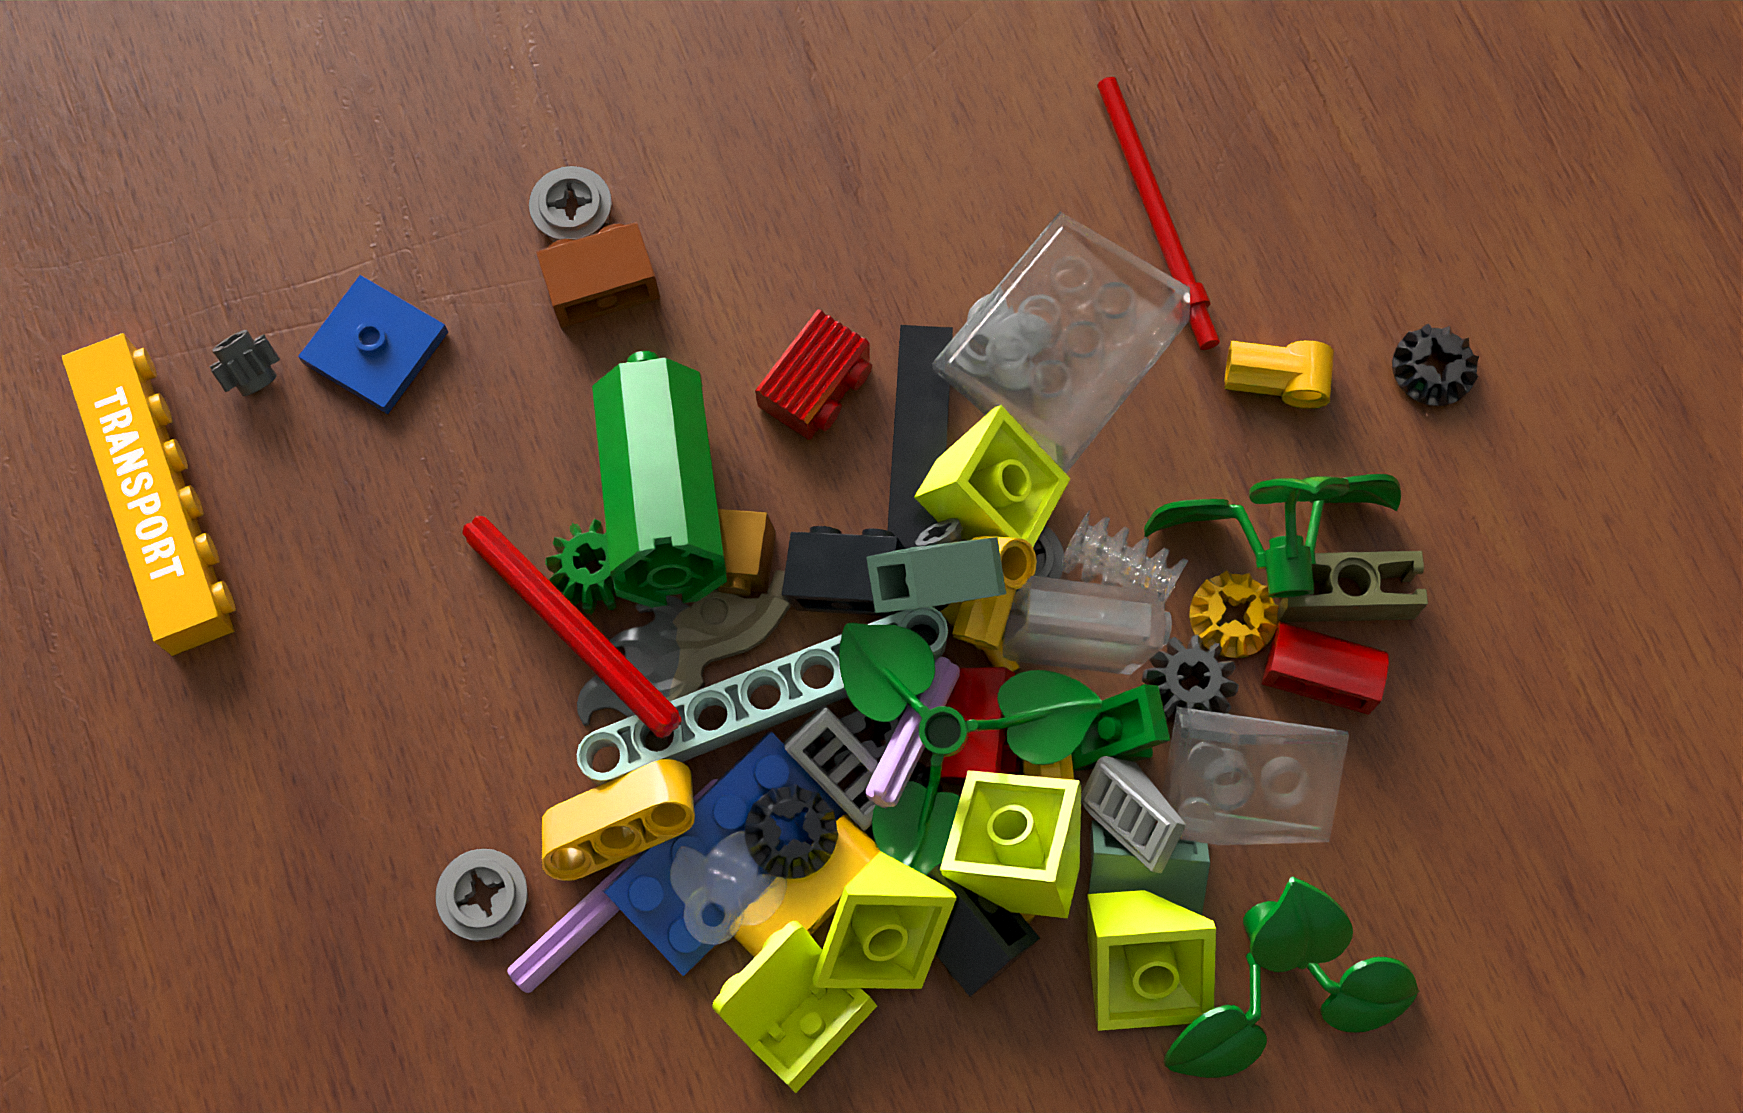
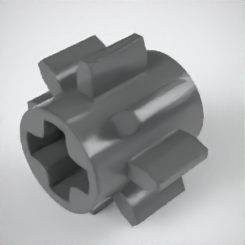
(244, 363)

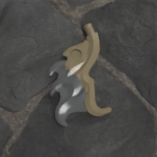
(685, 641)

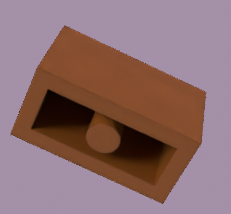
(598, 274)

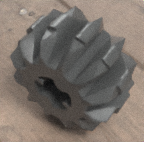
(1179, 664)

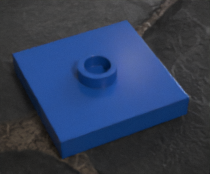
(373, 344)

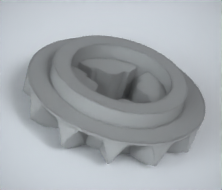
(552, 193)
(457, 886)

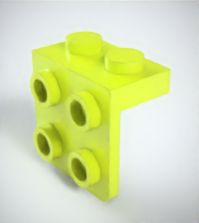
(782, 1012)

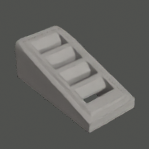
(806, 734)
(1128, 807)

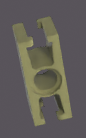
(1367, 571)

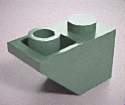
(936, 575)

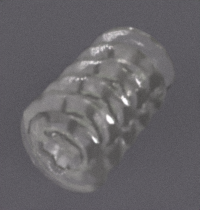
(1118, 561)

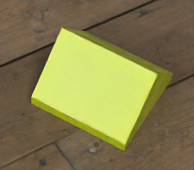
(884, 928)

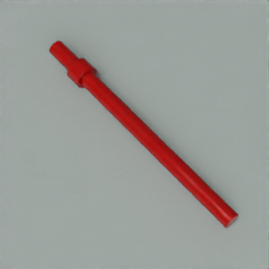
(1158, 212)

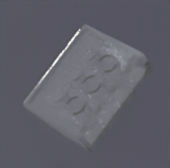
(1066, 337)

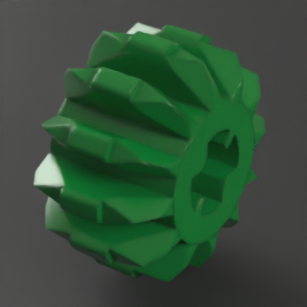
(570, 570)

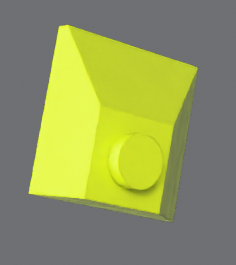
(994, 481)
(1017, 841)
(1148, 961)

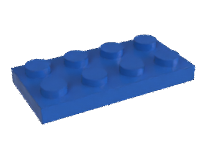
(645, 885)

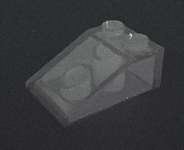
(1253, 778)

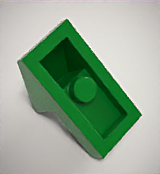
(1124, 728)

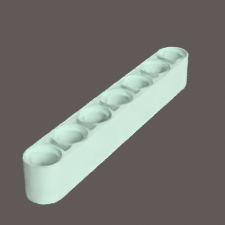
(735, 696)

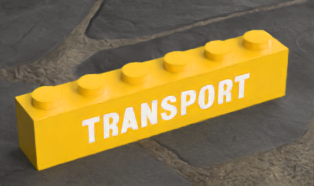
(149, 495)

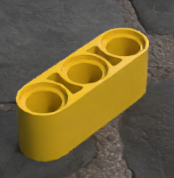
(617, 820)
(816, 896)

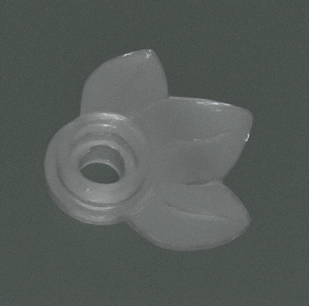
(724, 879)

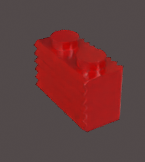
(815, 375)

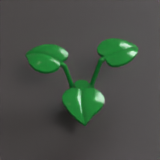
(1288, 559)
(891, 666)
(1287, 934)

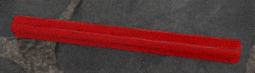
(573, 628)

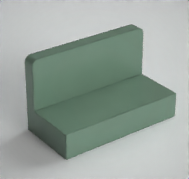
(1119, 870)

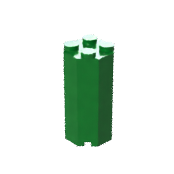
(658, 482)

